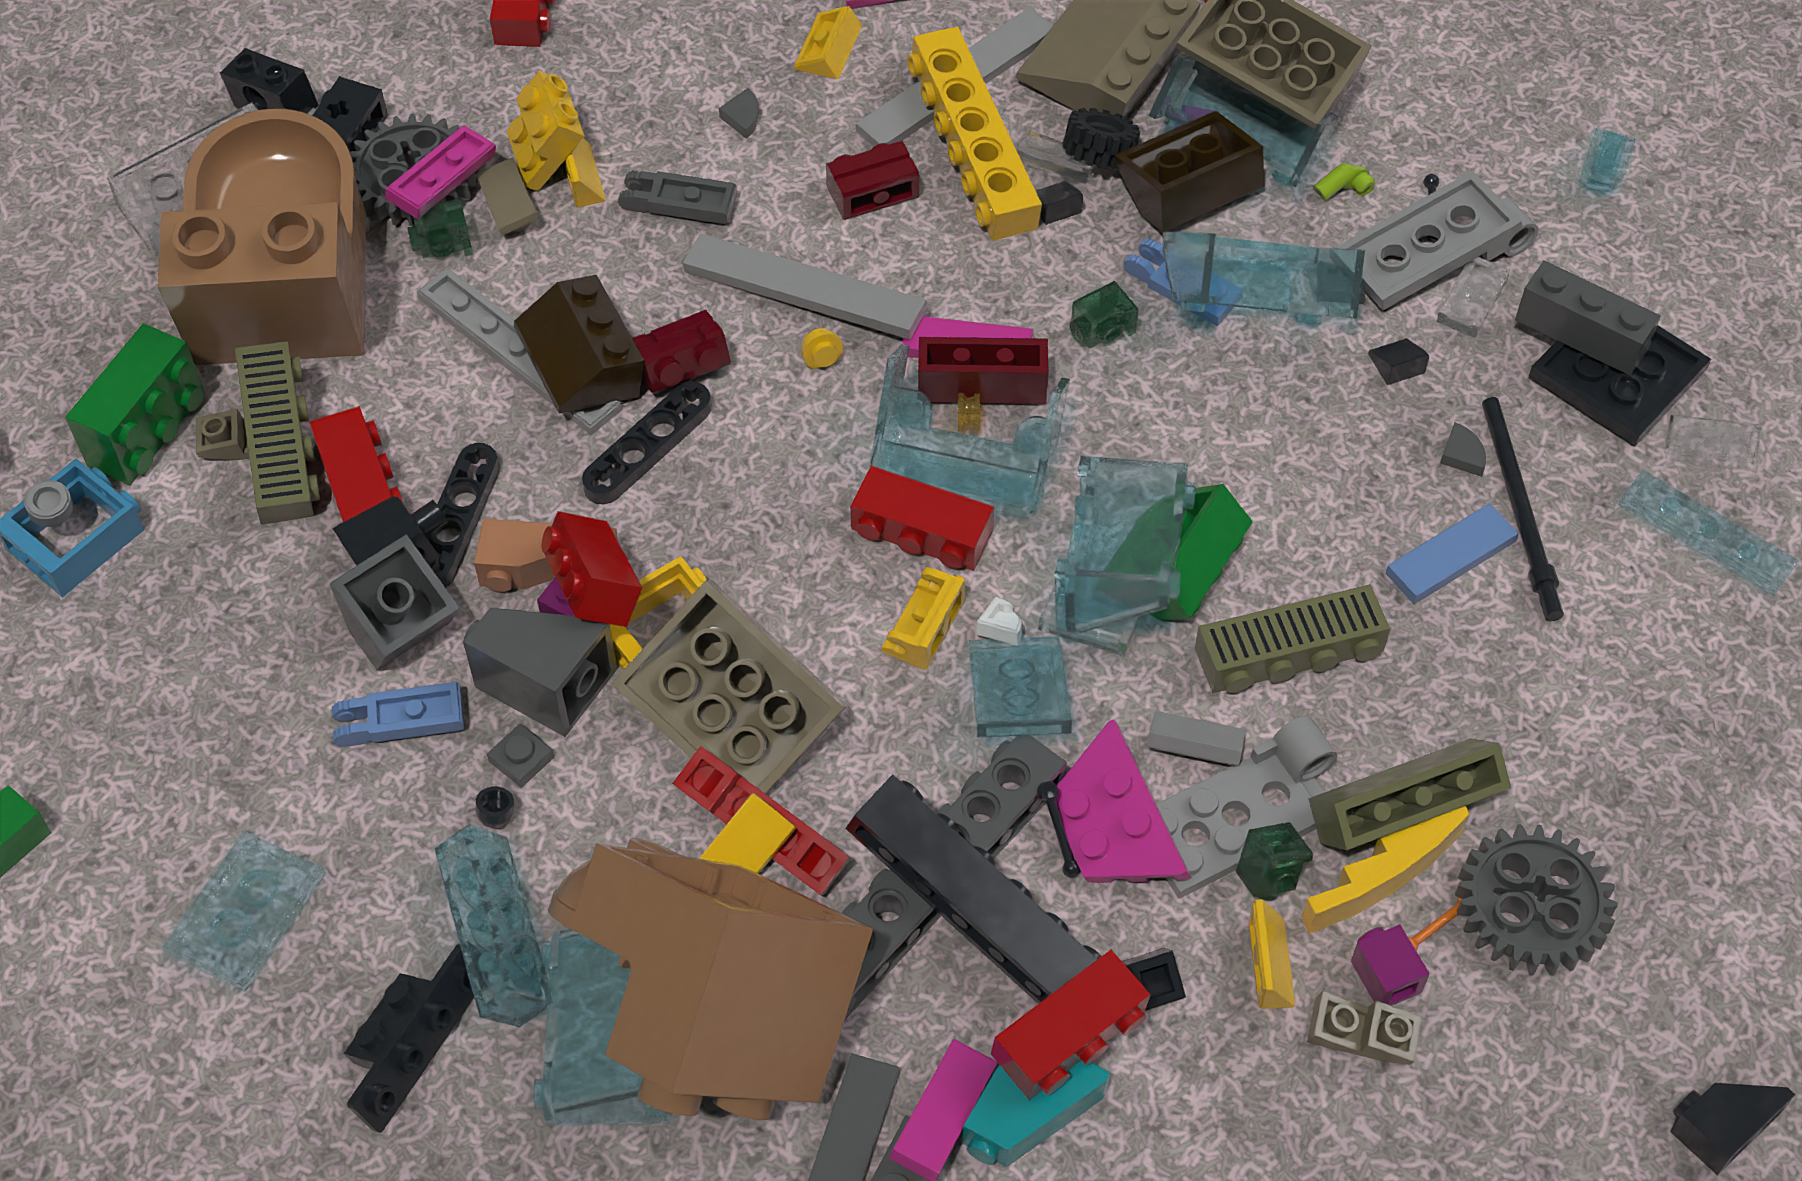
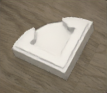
(1000, 623)

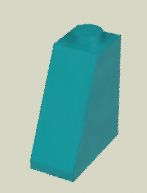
(1009, 1125)

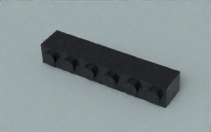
(969, 890)

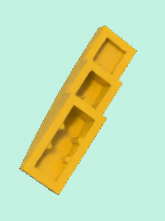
(1392, 865)

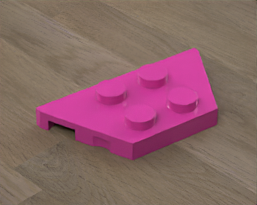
(1113, 816)

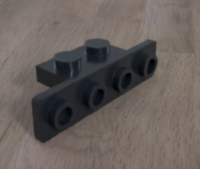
(405, 1037)

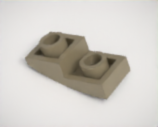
(507, 197)
(222, 436)
(1370, 1031)

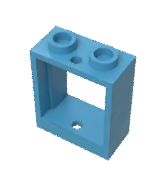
(64, 574)

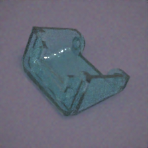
(1122, 542)
(582, 1007)

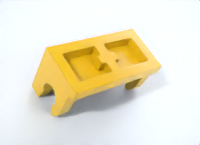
(926, 618)

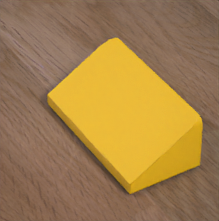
(829, 42)
(583, 176)
(750, 836)
(1270, 957)

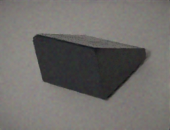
(1059, 202)
(1399, 360)
(1159, 975)

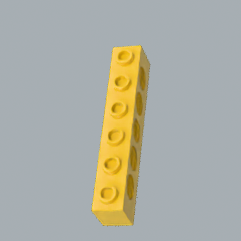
(974, 134)

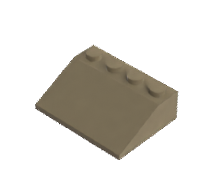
(1107, 52)
(1277, 53)
(729, 688)

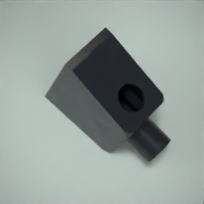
(385, 524)

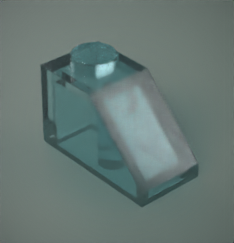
(1607, 159)

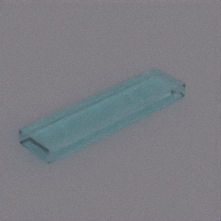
(1708, 532)

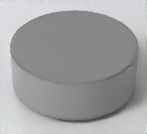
(48, 503)

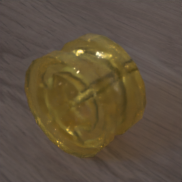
(968, 412)

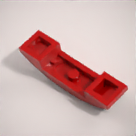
(725, 791)

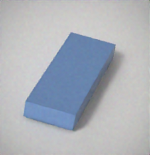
(1451, 553)

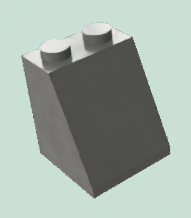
(541, 663)

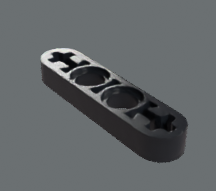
(642, 439)
(464, 517)

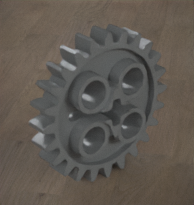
(382, 162)
(1535, 936)

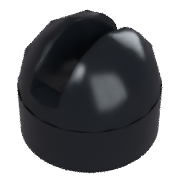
(499, 802)

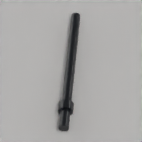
(1542, 574)

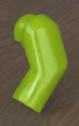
(1346, 177)

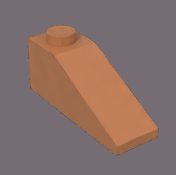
(512, 555)

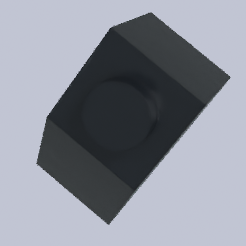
(1727, 1120)

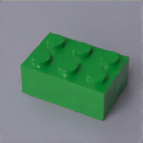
(136, 404)

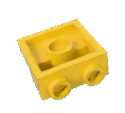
(545, 128)

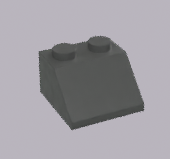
(392, 602)

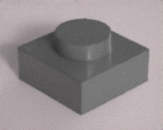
(520, 755)

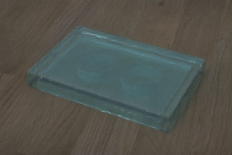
(1019, 687)
(244, 911)

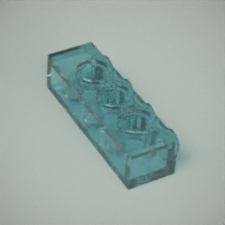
(493, 926)

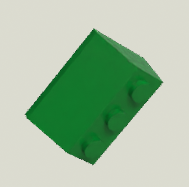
(1206, 543)

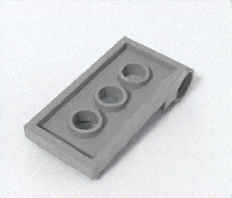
(1495, 229)
(1282, 763)

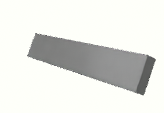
(992, 57)
(805, 286)
(496, 335)

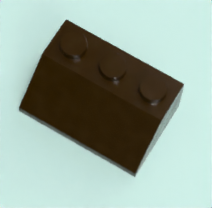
(1191, 170)
(580, 346)

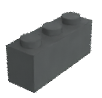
(1587, 317)

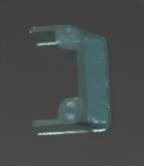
(1287, 142)
(1262, 275)
(974, 467)

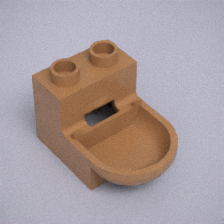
(267, 241)
(728, 979)

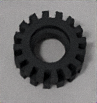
(1098, 137)

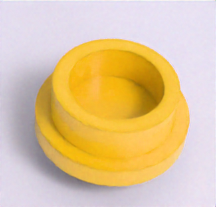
(821, 348)

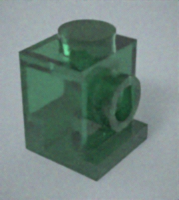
(441, 231)
(1103, 316)
(1272, 871)

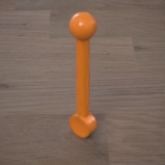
(1434, 926)

